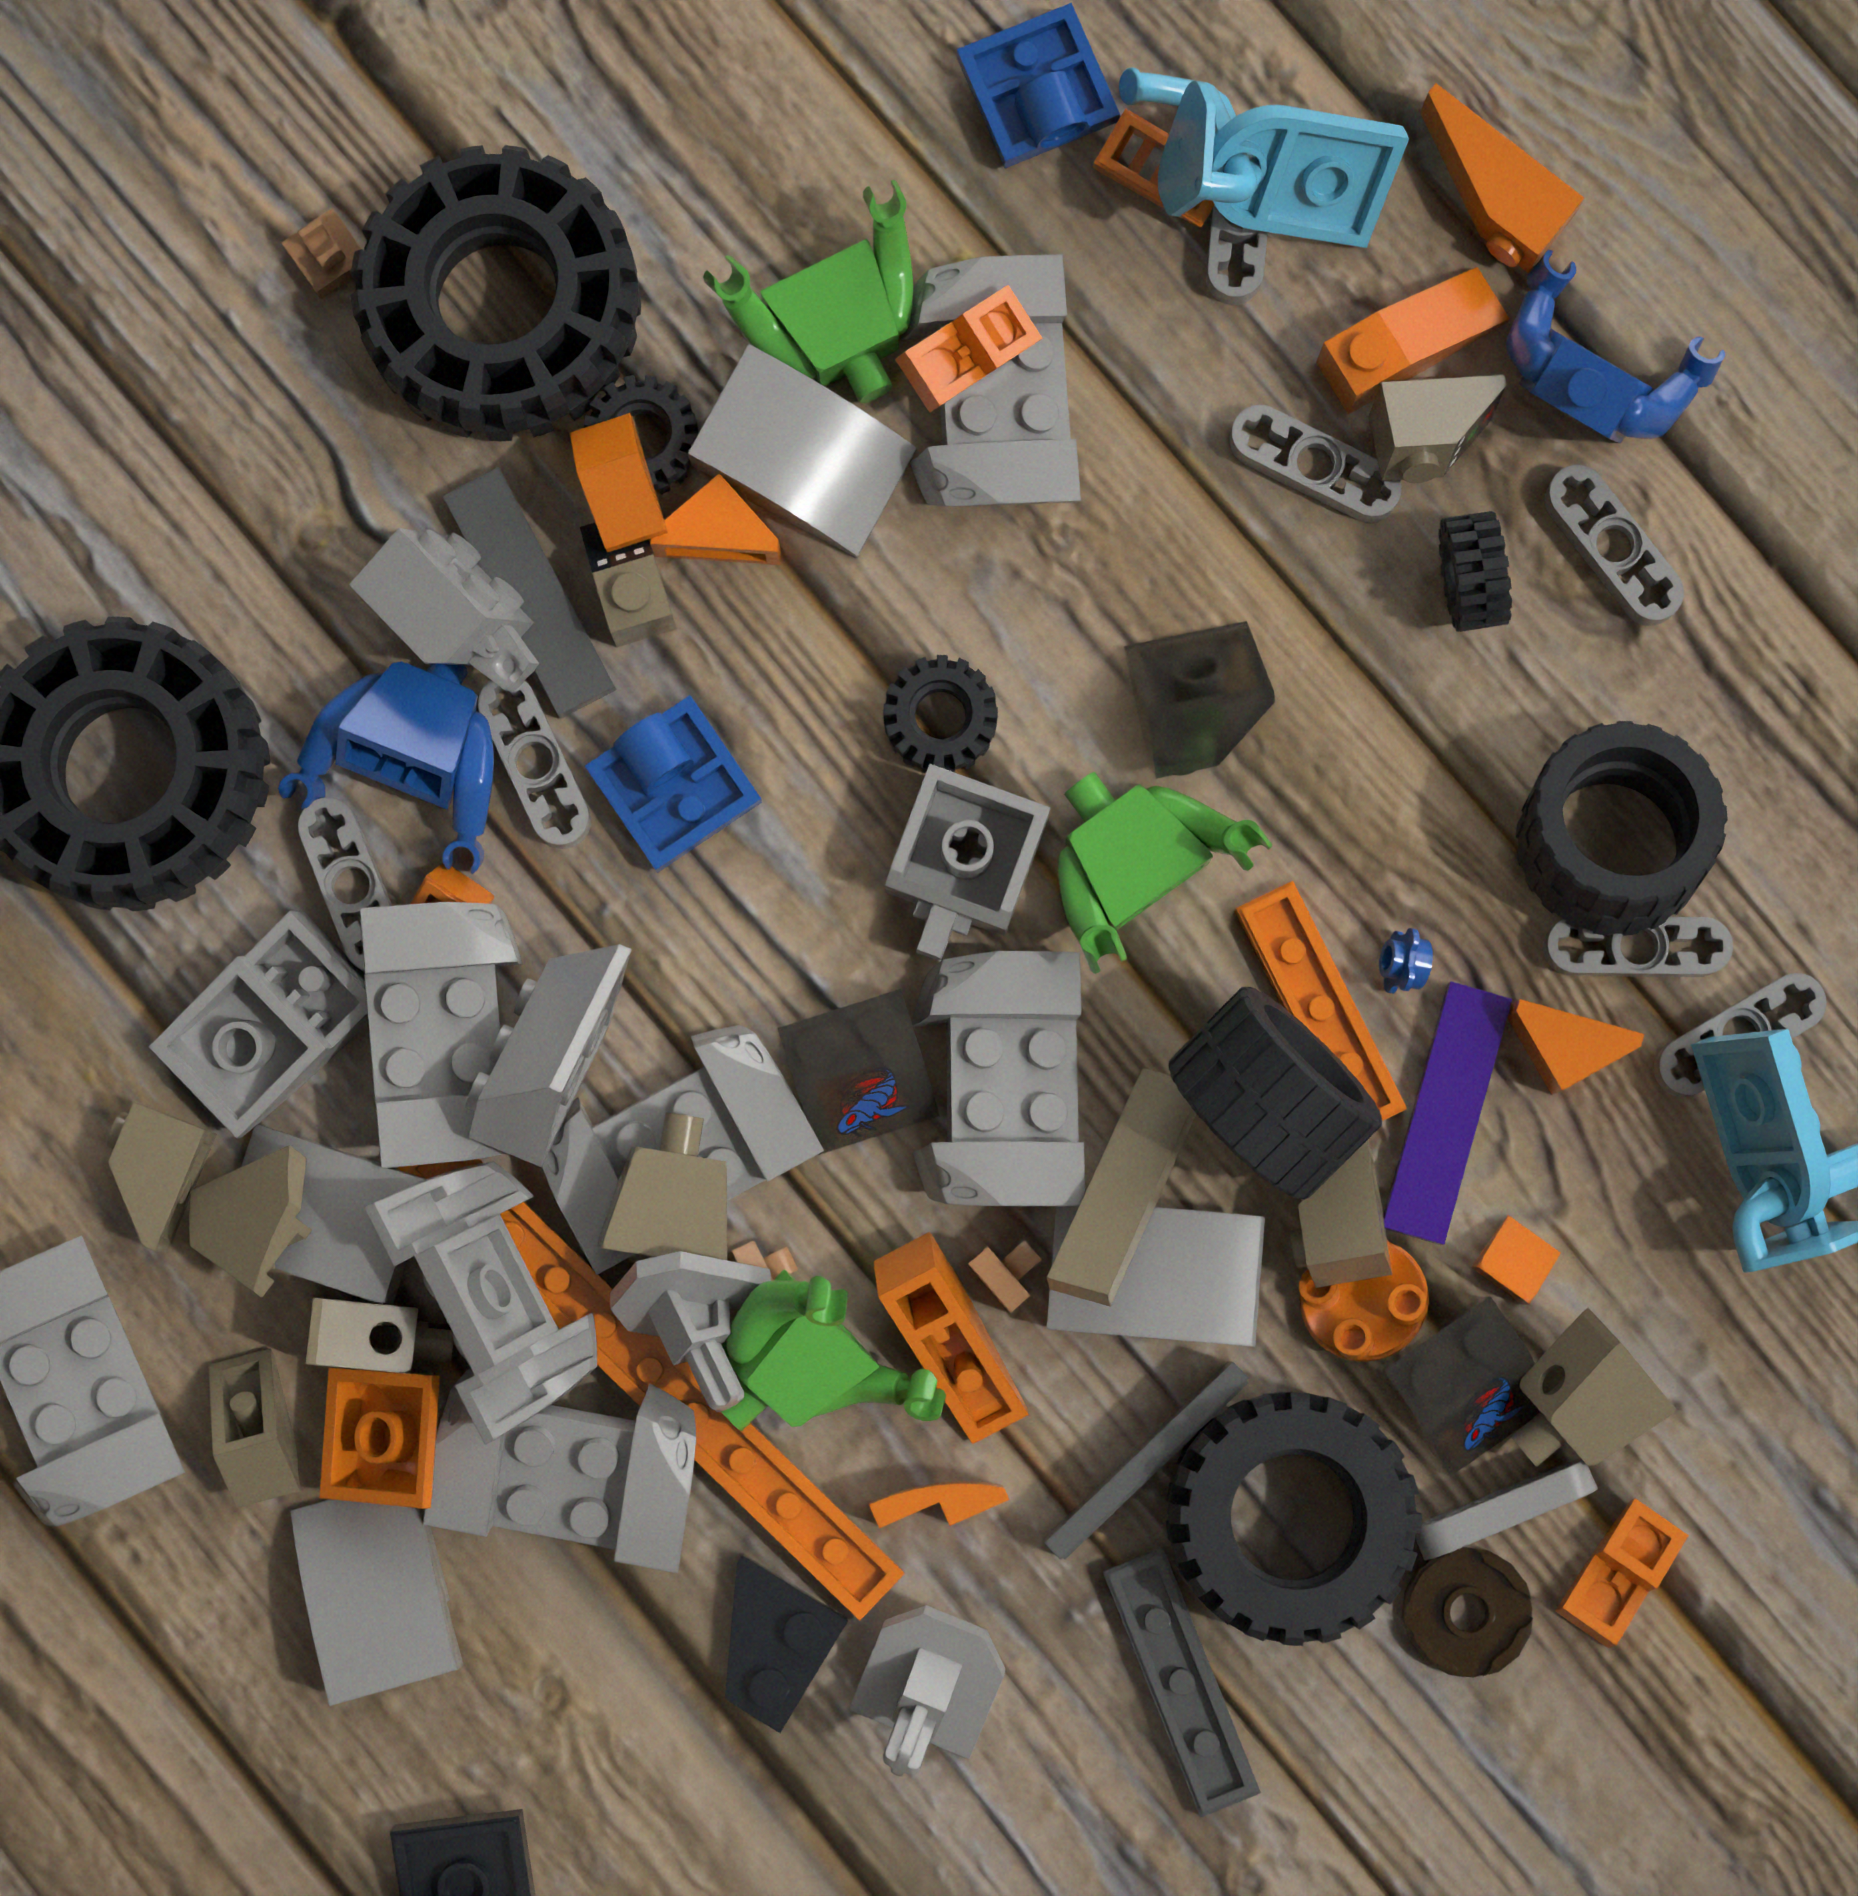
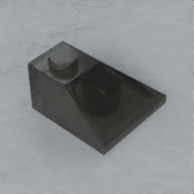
(1197, 695)

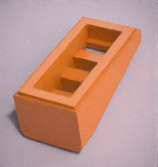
(1128, 177)

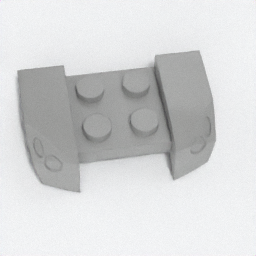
(1011, 429)
(432, 1022)
(1006, 1080)
(747, 1123)
(486, 1294)
(77, 1389)
(572, 1477)

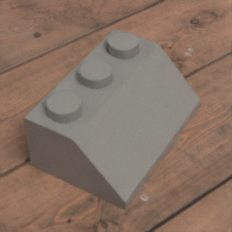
(546, 1052)

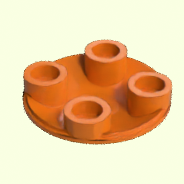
(1367, 1316)

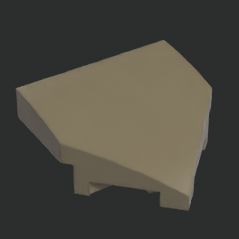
(250, 1217)

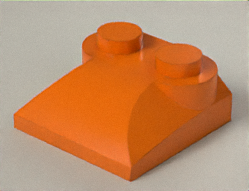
(380, 1437)

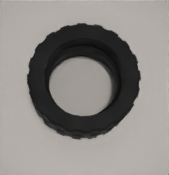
(1661, 770)
(1274, 1093)

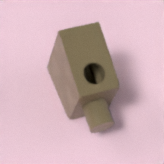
(669, 1197)
(342, 1331)
(1588, 1396)

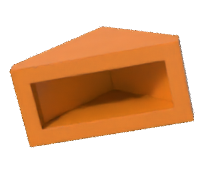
(617, 482)
(717, 528)
(1568, 1045)

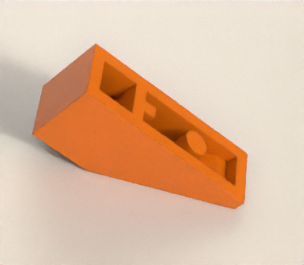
(1504, 189)
(1409, 337)
(948, 1336)

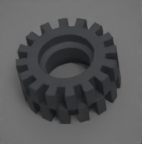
(668, 407)
(1475, 571)
(947, 677)

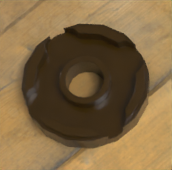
(1499, 1635)

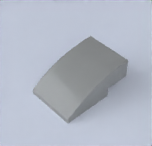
(801, 451)
(266, 1023)
(343, 1242)
(1186, 1281)
(373, 1596)

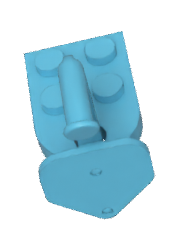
(1273, 163)
(1774, 1149)

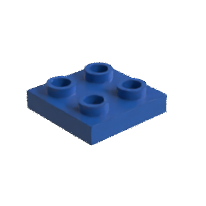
(1038, 85)
(673, 782)

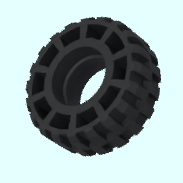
(476, 206)
(203, 809)

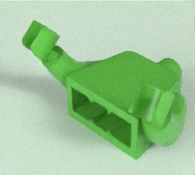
(837, 312)
(1137, 854)
(806, 1363)

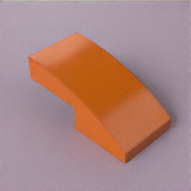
(968, 348)
(957, 1499)
(1621, 1573)

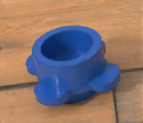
(1405, 961)

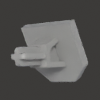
(690, 1307)
(930, 1684)

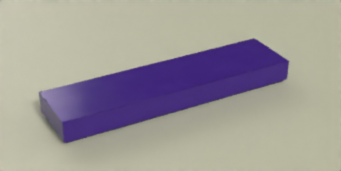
(1446, 1113)

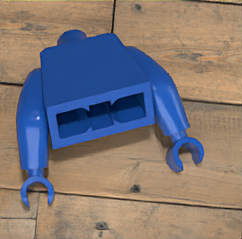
(1588, 384)
(410, 734)

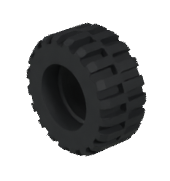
(1380, 1535)

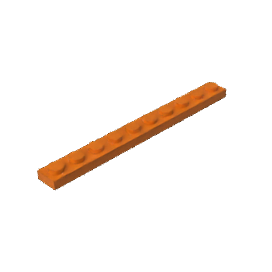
(740, 1461)

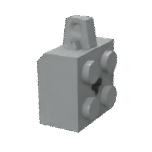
(448, 606)
(959, 894)

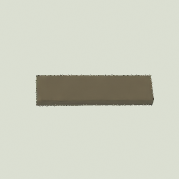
(1123, 1191)

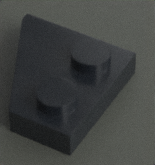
(775, 1643)

